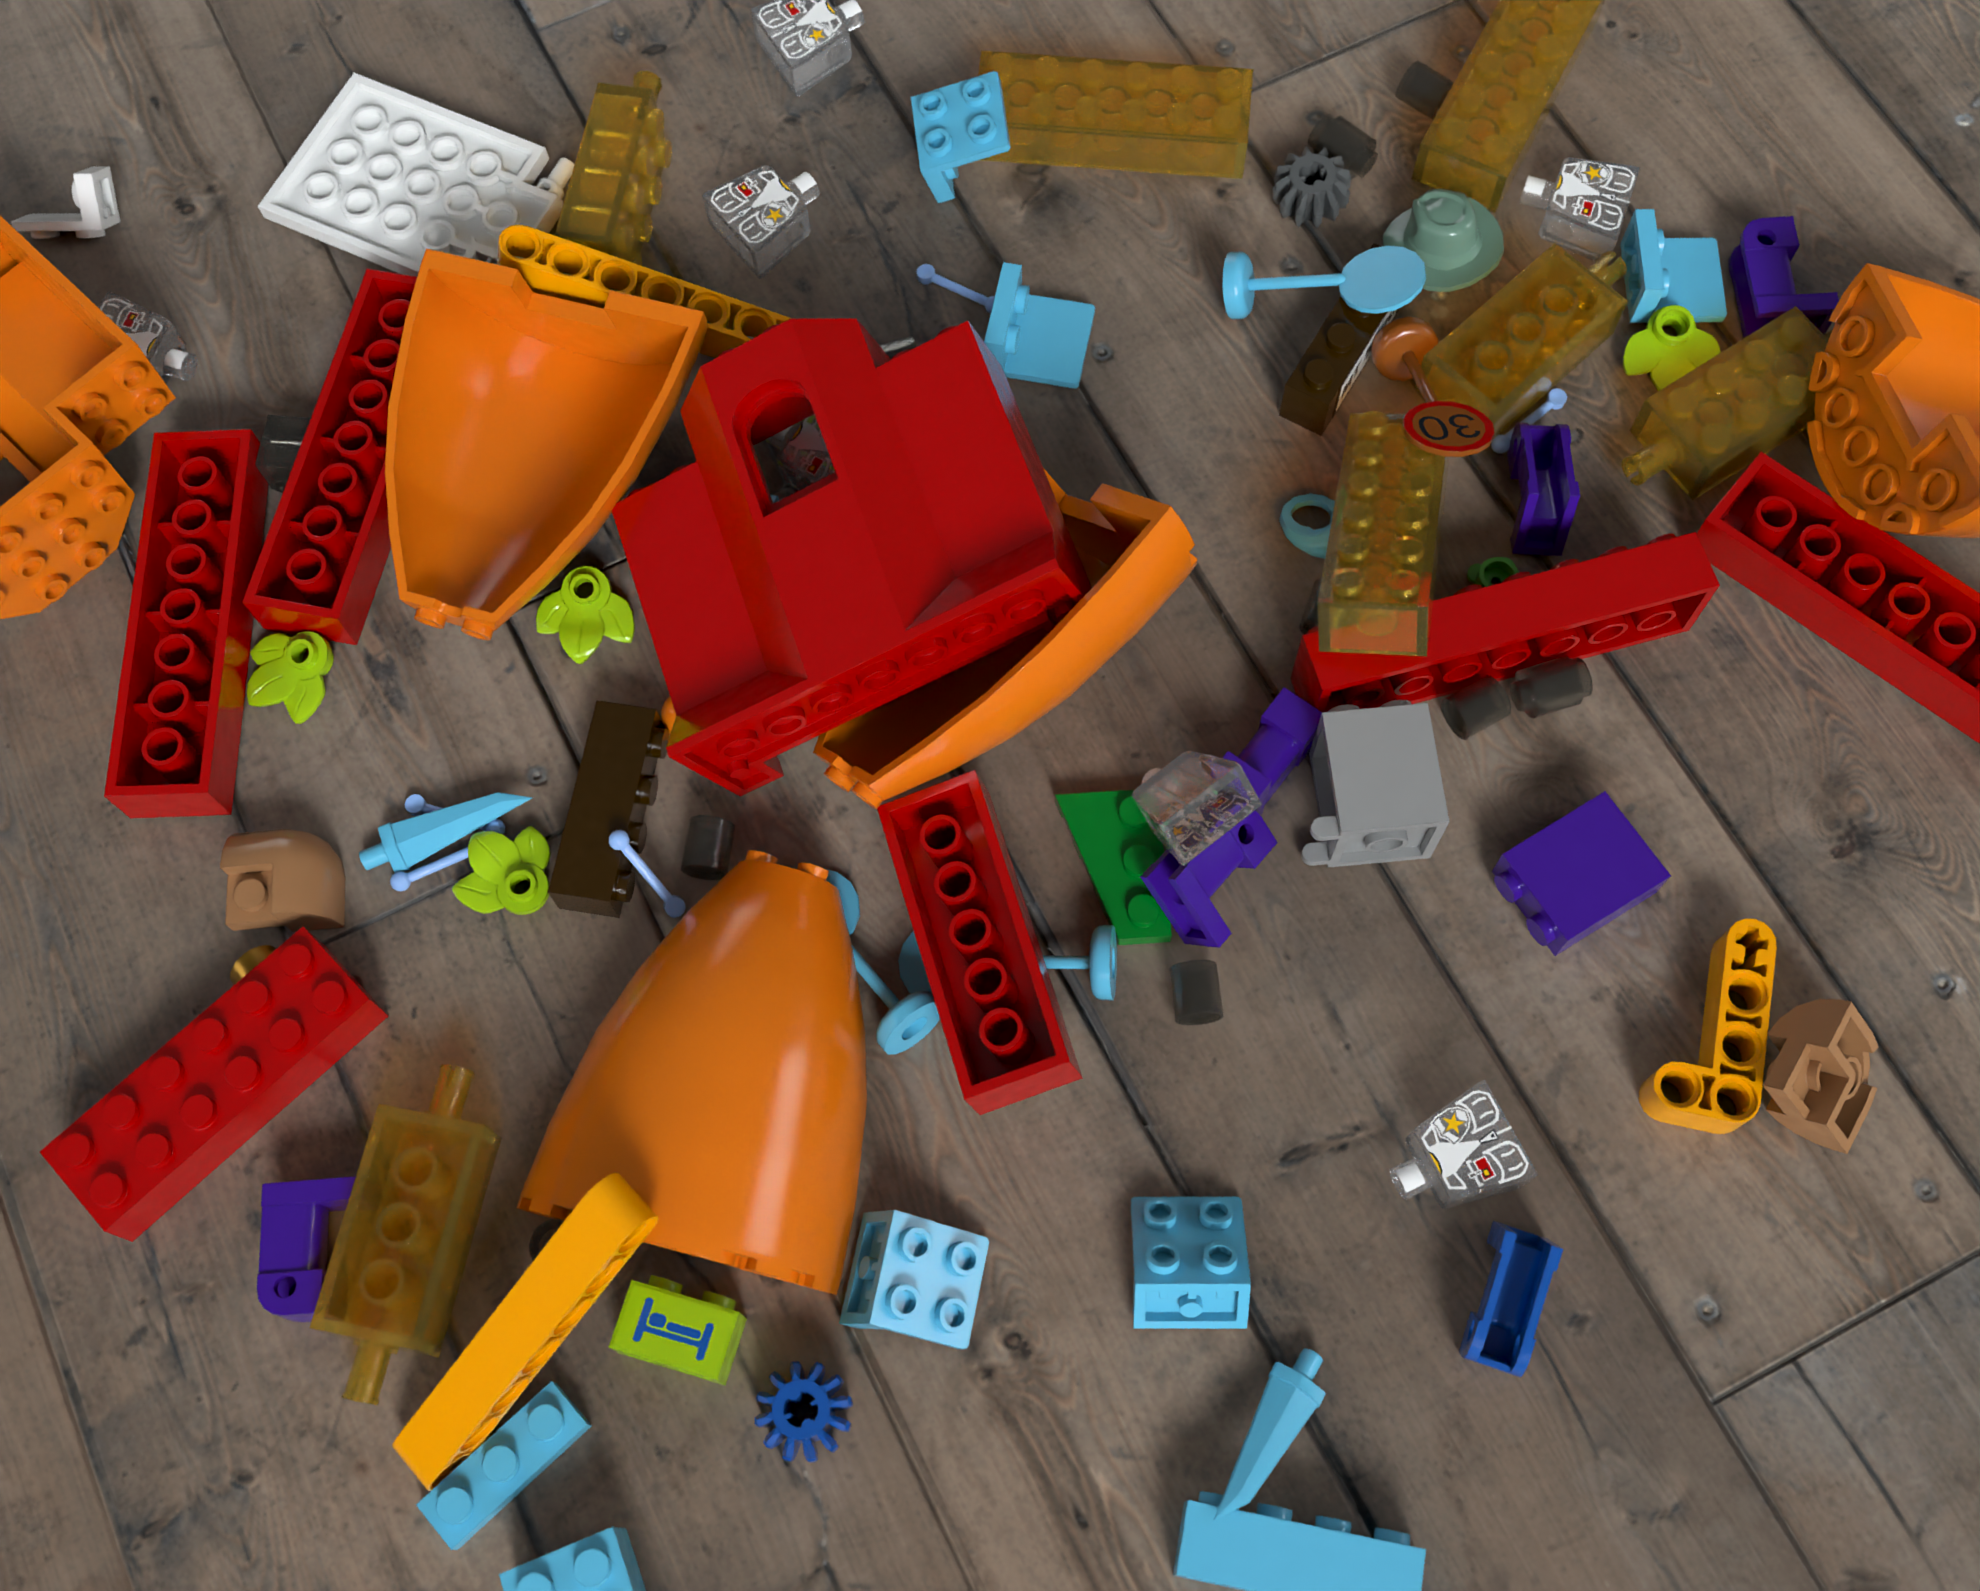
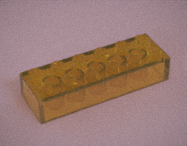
(1503, 96)
(1123, 114)
(1382, 542)

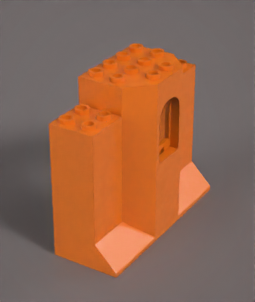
(66, 400)

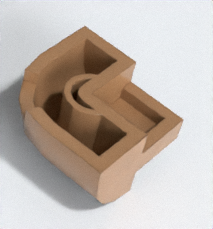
(282, 881)
(1821, 1072)

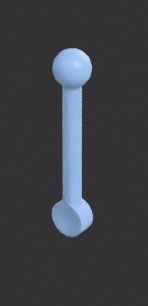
(927, 275)
(1555, 400)
(417, 806)
(401, 881)
(673, 904)

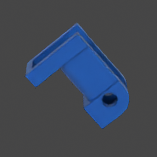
(1512, 1300)

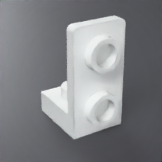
(97, 202)

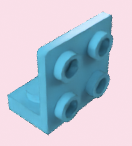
(957, 128)
(1670, 272)
(1037, 335)
(1189, 1263)
(915, 1278)

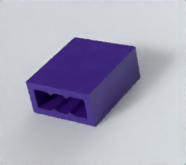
(1579, 874)

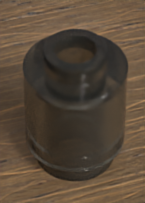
(1344, 140)
(1551, 686)

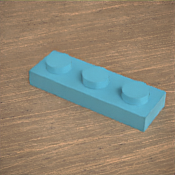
(503, 1466)

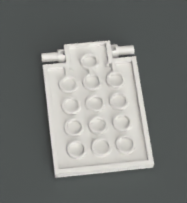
(409, 176)

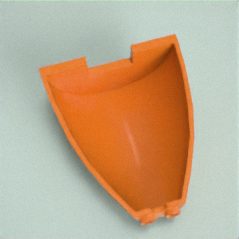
(1901, 405)
(517, 431)
(1134, 562)
(729, 1083)

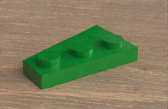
(1116, 851)

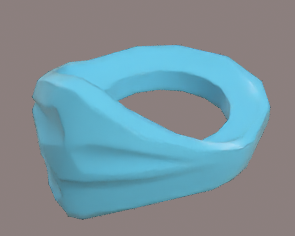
(1303, 537)

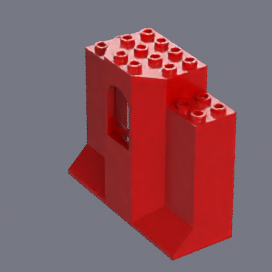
(862, 584)

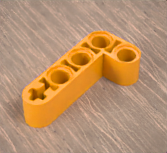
(1721, 1023)

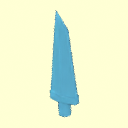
(423, 835)
(1280, 1416)

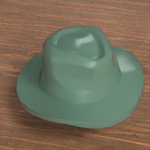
(1451, 236)

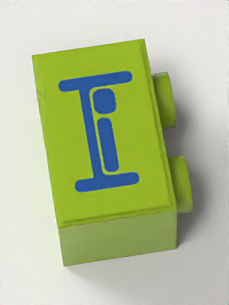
(678, 1329)

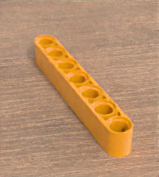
(598, 272)
(525, 1329)

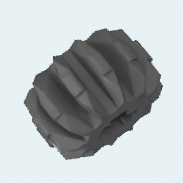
(1311, 187)

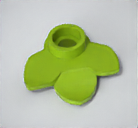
(1667, 355)
(585, 620)
(285, 676)
(500, 867)

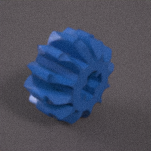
(810, 1430)

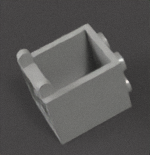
(1375, 786)

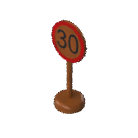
(1437, 425)

